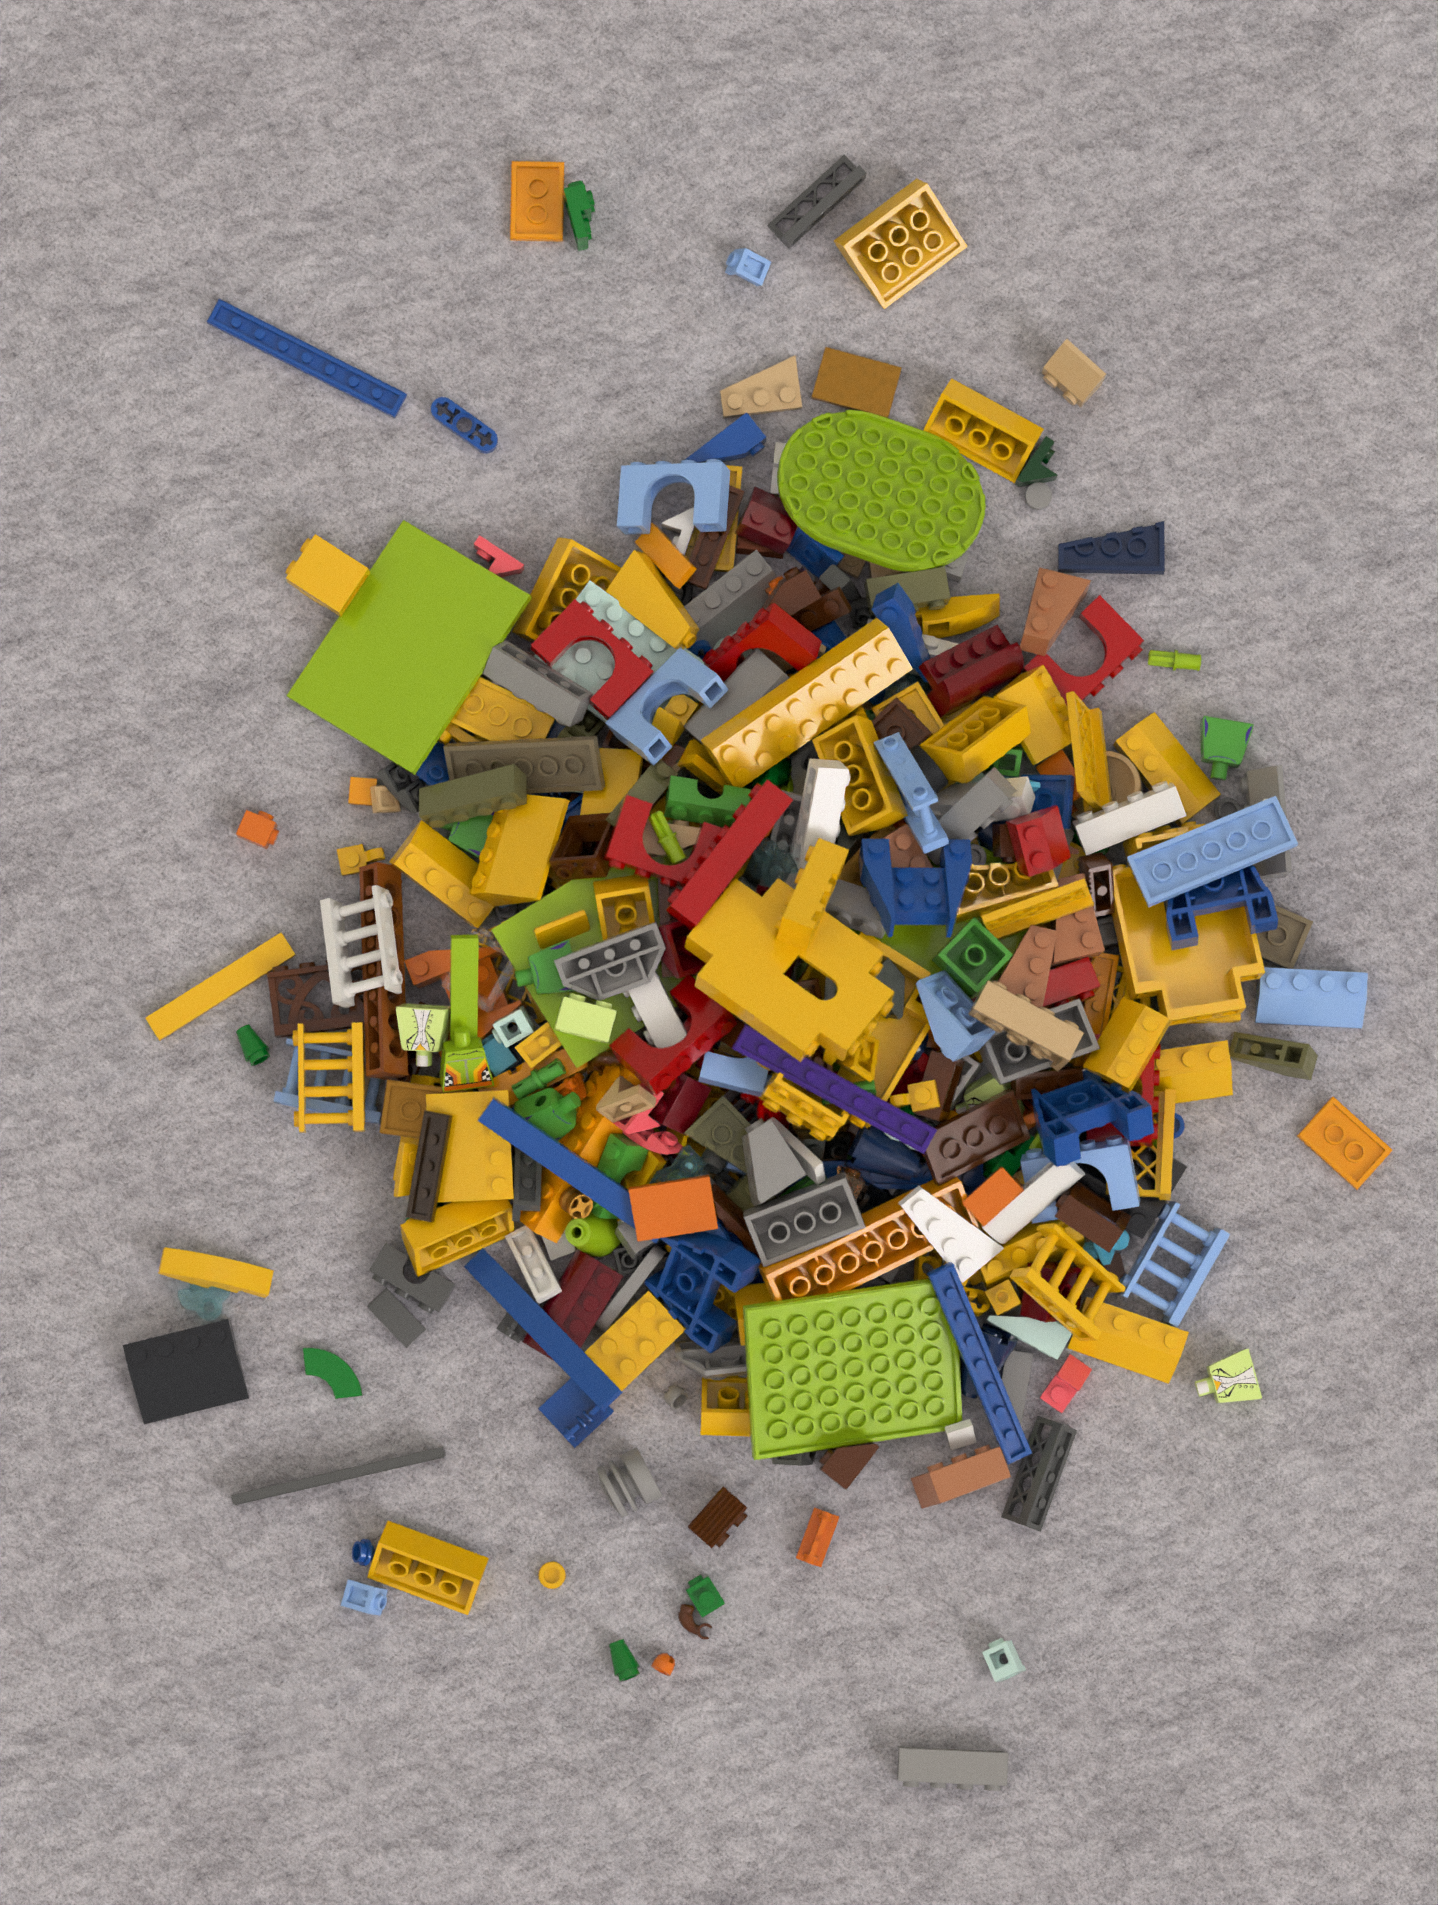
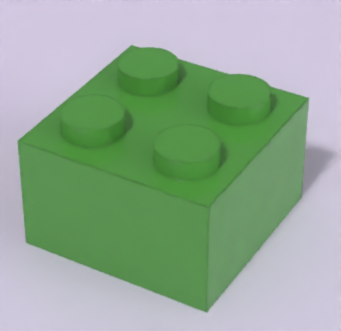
(972, 957)

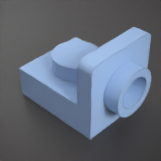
(747, 266)
(364, 1597)

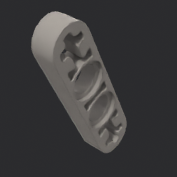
(630, 1288)

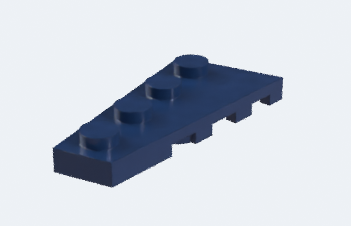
(1124, 552)

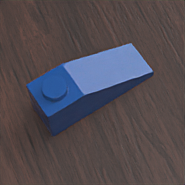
(732, 443)

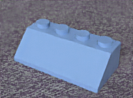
(1311, 998)

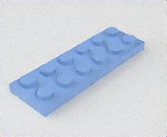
(1212, 851)

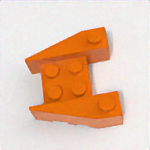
(435, 965)

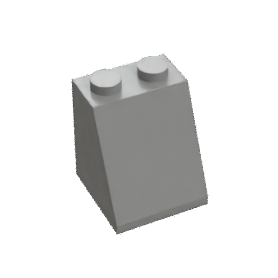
(768, 1161)

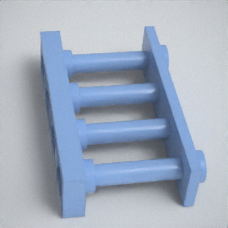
(914, 791)
(290, 1097)
(1199, 1264)

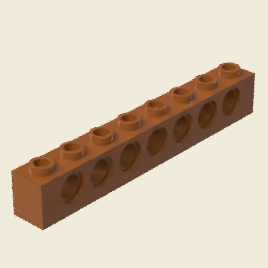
(383, 1047)

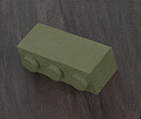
(923, 587)

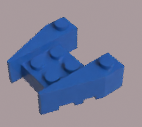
(896, 612)
(1226, 893)
(915, 894)
(1084, 1106)
(692, 1280)

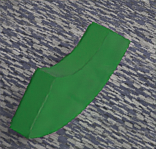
(333, 1371)

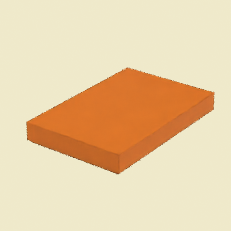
(673, 1208)

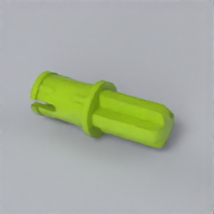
(1174, 660)
(666, 837)

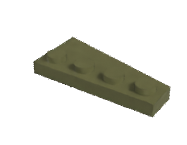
(721, 1132)

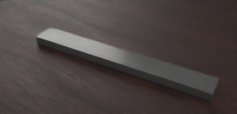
(338, 1476)

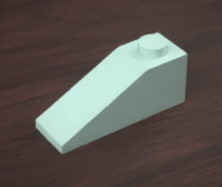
(1045, 1337)

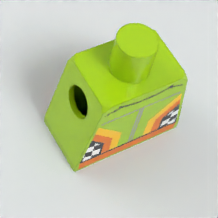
(464, 1063)

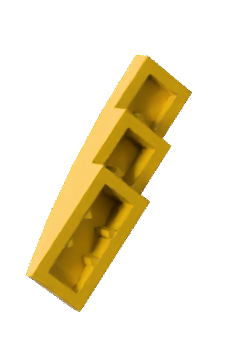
(215, 1271)

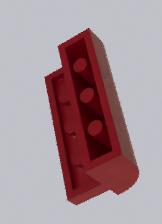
(971, 670)
(584, 1295)

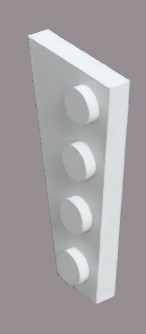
(950, 1233)

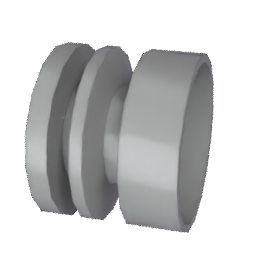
(628, 1482)

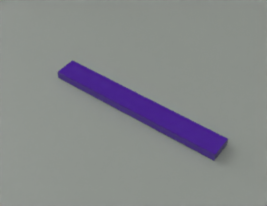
(836, 1090)

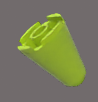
(593, 1235)

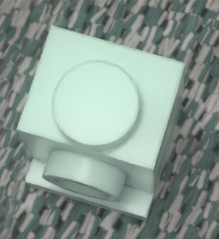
(505, 1035)
(993, 1657)

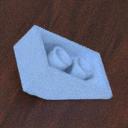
(948, 1016)

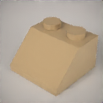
(1073, 374)

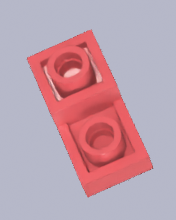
(659, 1142)

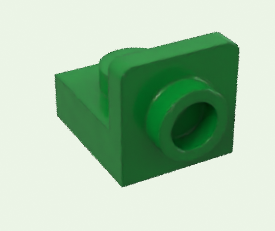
(704, 1595)

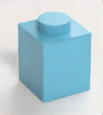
(498, 1056)

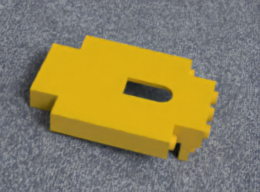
(749, 980)
(1188, 981)
(896, 1048)

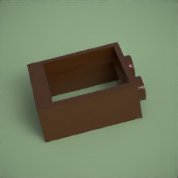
(578, 830)
(947, 1078)
(1091, 1216)

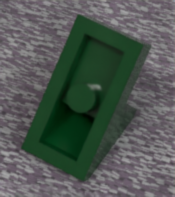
(1034, 470)

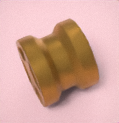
(582, 1205)

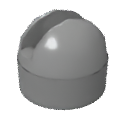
(675, 1397)

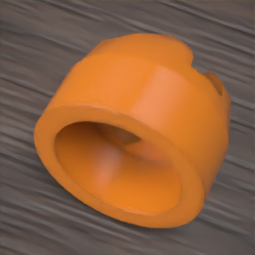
(664, 1664)

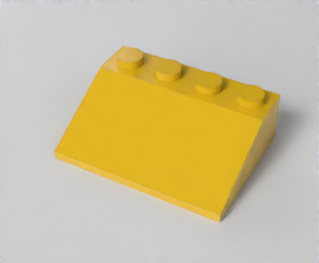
(901, 243)
(560, 582)
(519, 851)
(476, 1157)

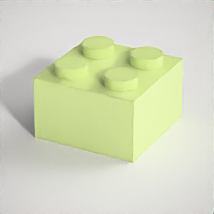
(585, 1019)

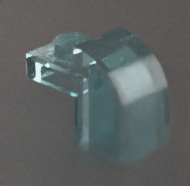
(686, 1165)

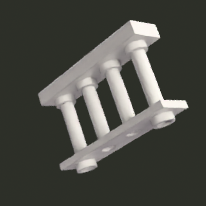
(337, 950)

